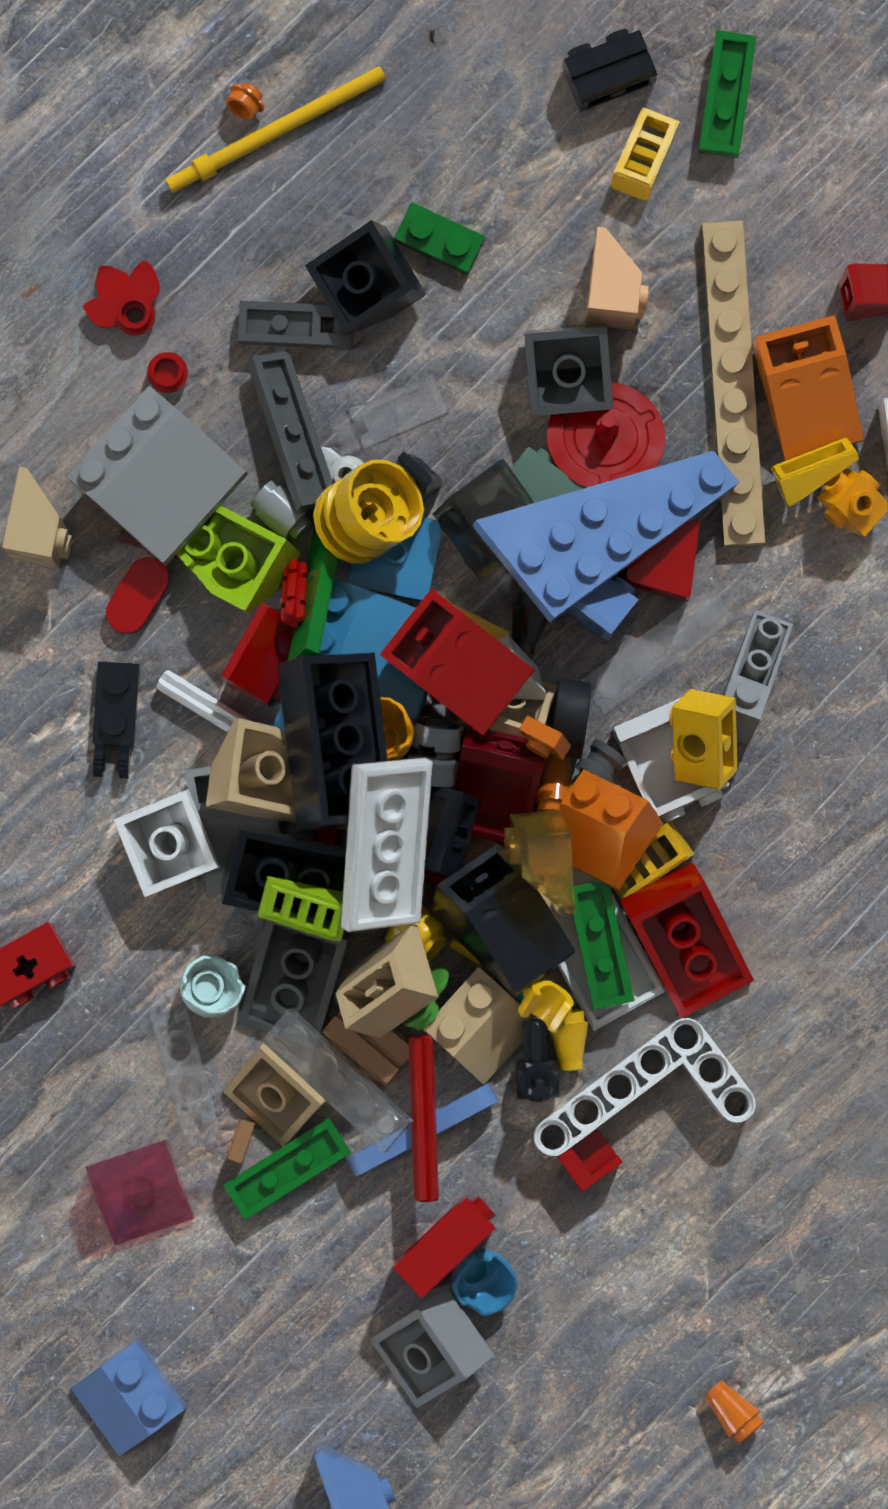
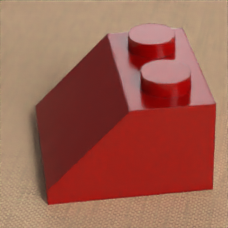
(255, 660)

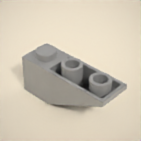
(756, 670)

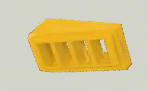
(637, 178)
(811, 470)
(680, 846)

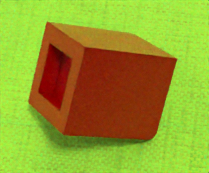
(589, 1160)

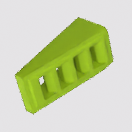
(314, 925)

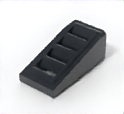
(424, 476)

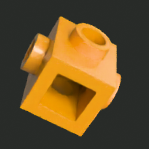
(853, 501)

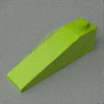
(238, 559)

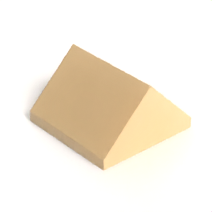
(273, 1095)

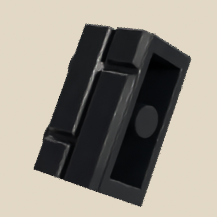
(609, 69)

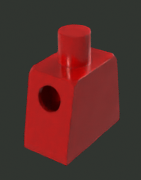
(668, 566)

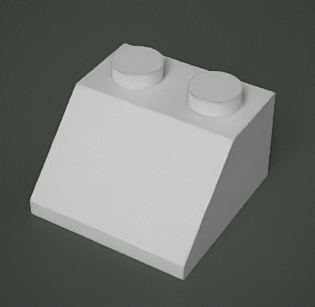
(166, 843)

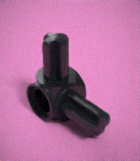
(537, 1072)

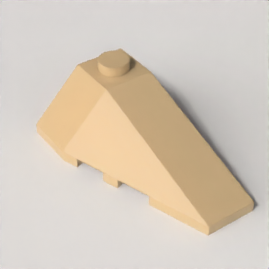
(253, 773)

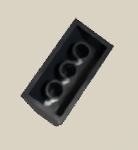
(329, 725)
(266, 853)

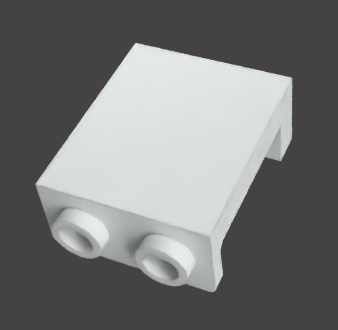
(647, 748)

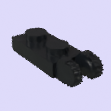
(115, 714)

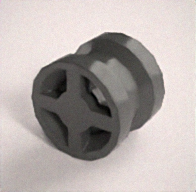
(602, 761)

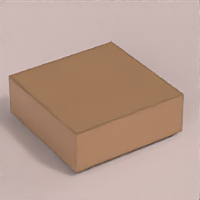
(241, 1140)

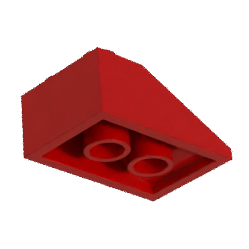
(687, 940)

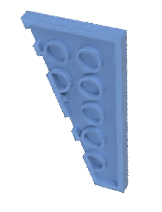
(586, 537)

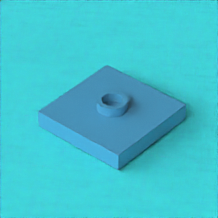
(406, 568)

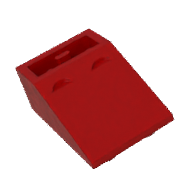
(457, 662)

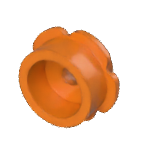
(245, 100)

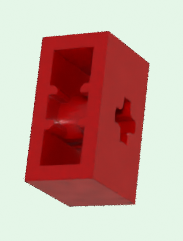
(38, 945)

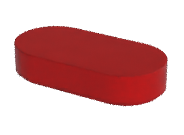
(137, 595)

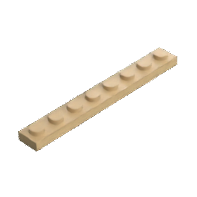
(733, 380)

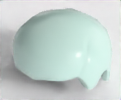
(211, 986)

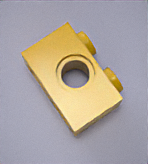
(704, 738)

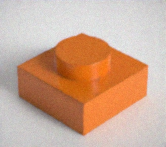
(544, 739)

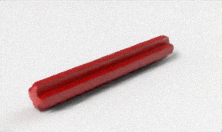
(424, 1116)

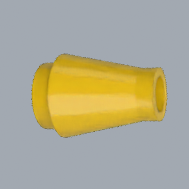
(571, 1040)

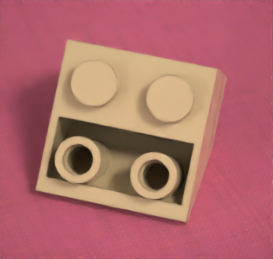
(387, 986)

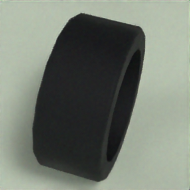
(572, 714)

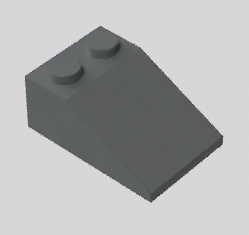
(294, 973)

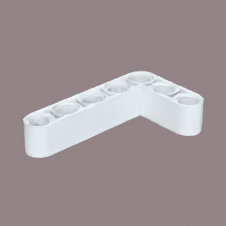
(641, 1081)

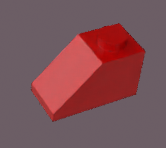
(864, 290)

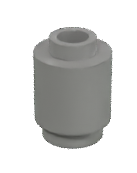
(277, 511)

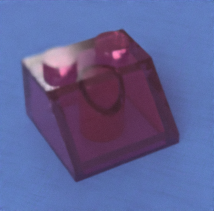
(140, 1192)

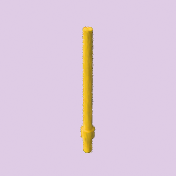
(205, 166)

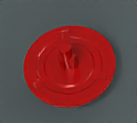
(607, 443)

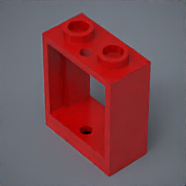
(445, 1244)

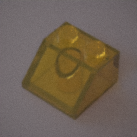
(543, 854)

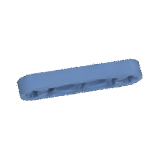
(445, 1118)

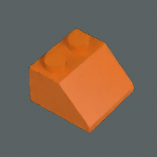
(607, 828)

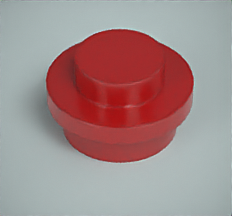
(167, 372)

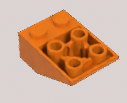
(808, 386)

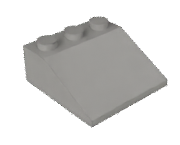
(157, 475)

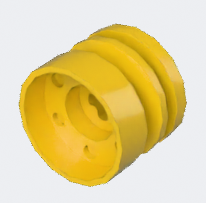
(368, 511)

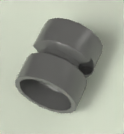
(447, 740)

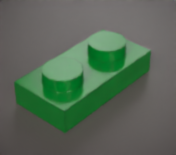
(439, 238)

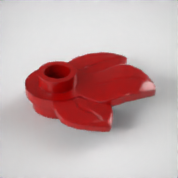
(121, 295)

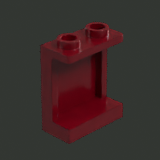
(501, 775)

